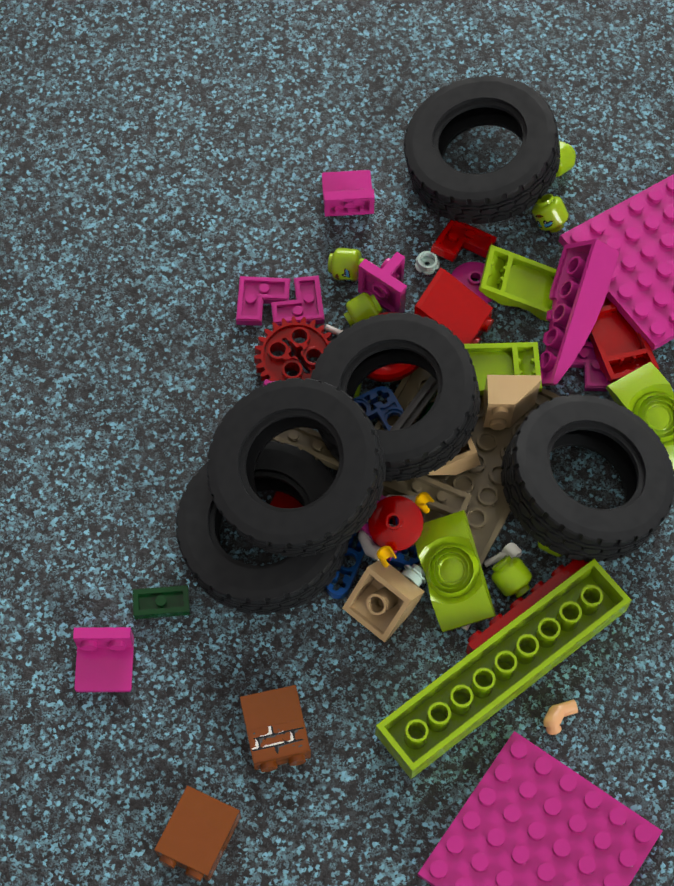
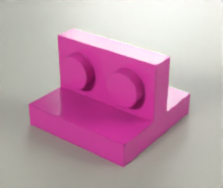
(385, 282)

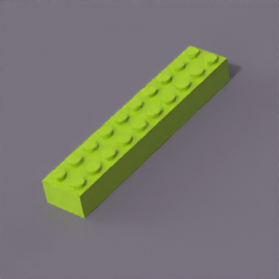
(501, 668)

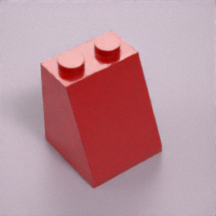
(455, 307)

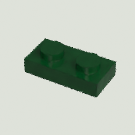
(161, 602)

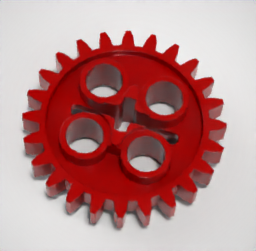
(276, 367)

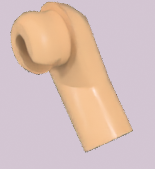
(556, 714)

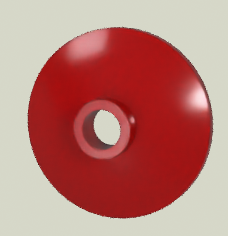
(409, 526)

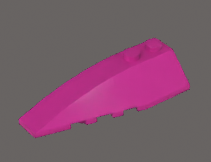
(577, 299)

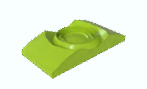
(517, 281)
(504, 359)
(650, 398)
(454, 572)

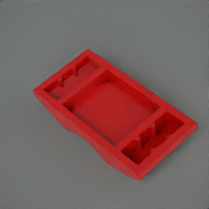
(618, 345)

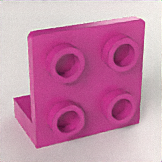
(347, 193)
(104, 659)

